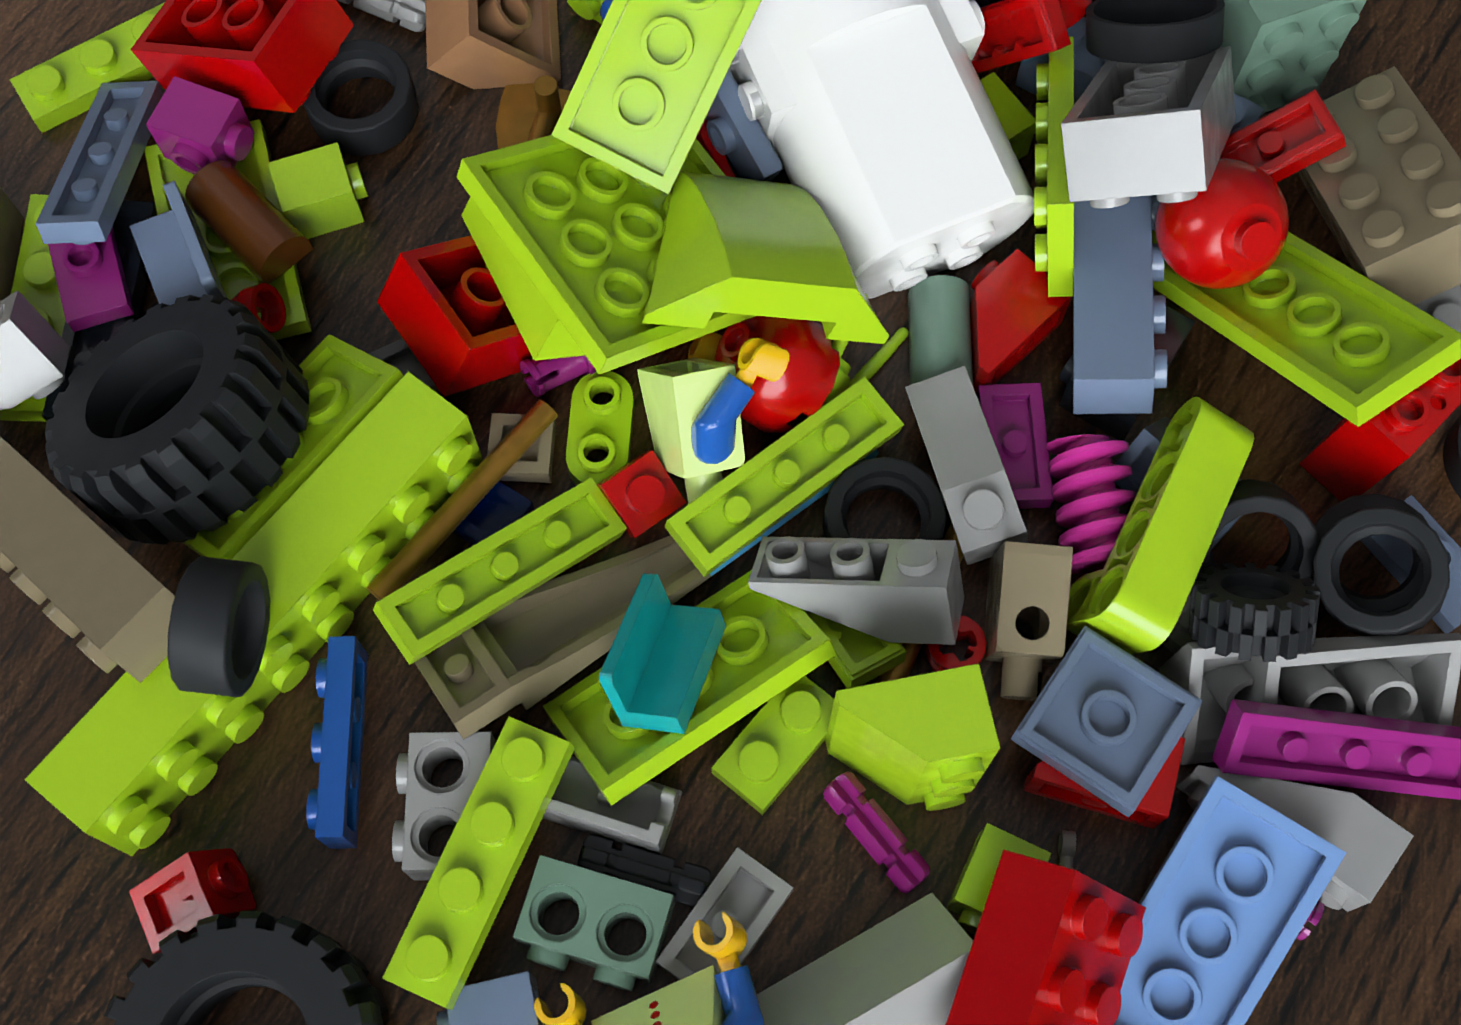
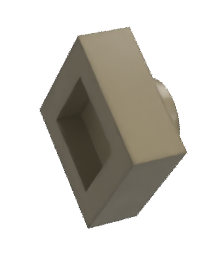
(536, 462)

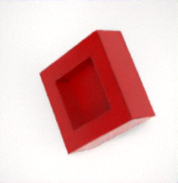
(642, 493)

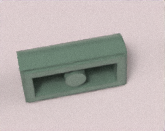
(939, 327)

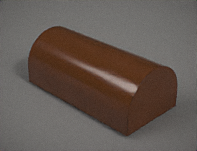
(245, 221)

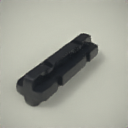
(645, 868)

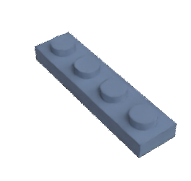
(100, 164)

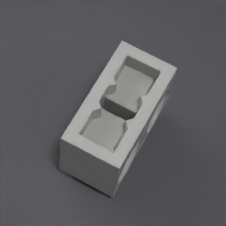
(432, 806)

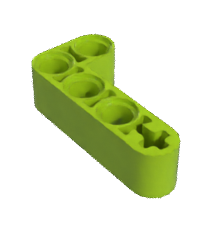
(1165, 532)

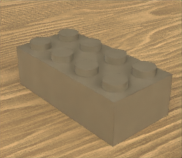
(1391, 189)

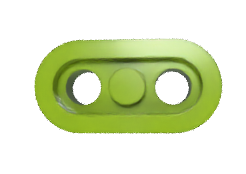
(599, 426)

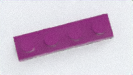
(1340, 749)

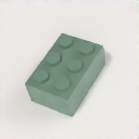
(1285, 45)

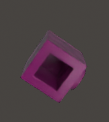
(200, 126)

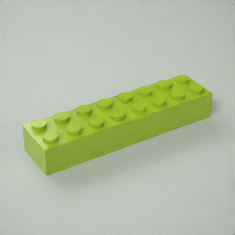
(320, 550)

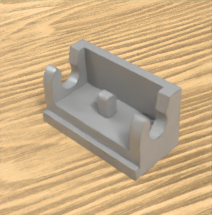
(637, 819)

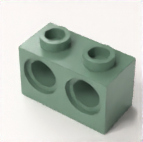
(601, 905)

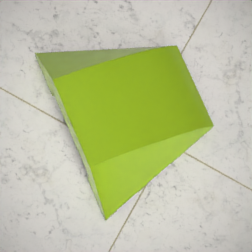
(757, 254)

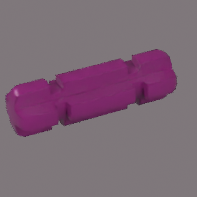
(876, 832)

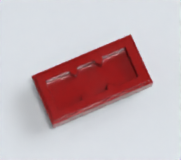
(1019, 32)

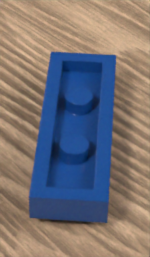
(339, 743)

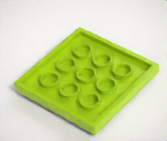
(585, 241)

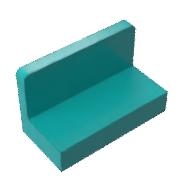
(660, 659)

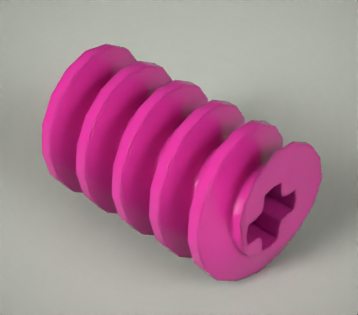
(1089, 496)

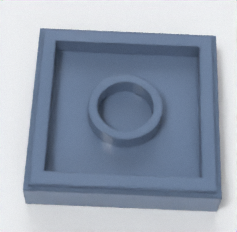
(1107, 721)

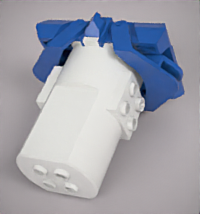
(885, 129)

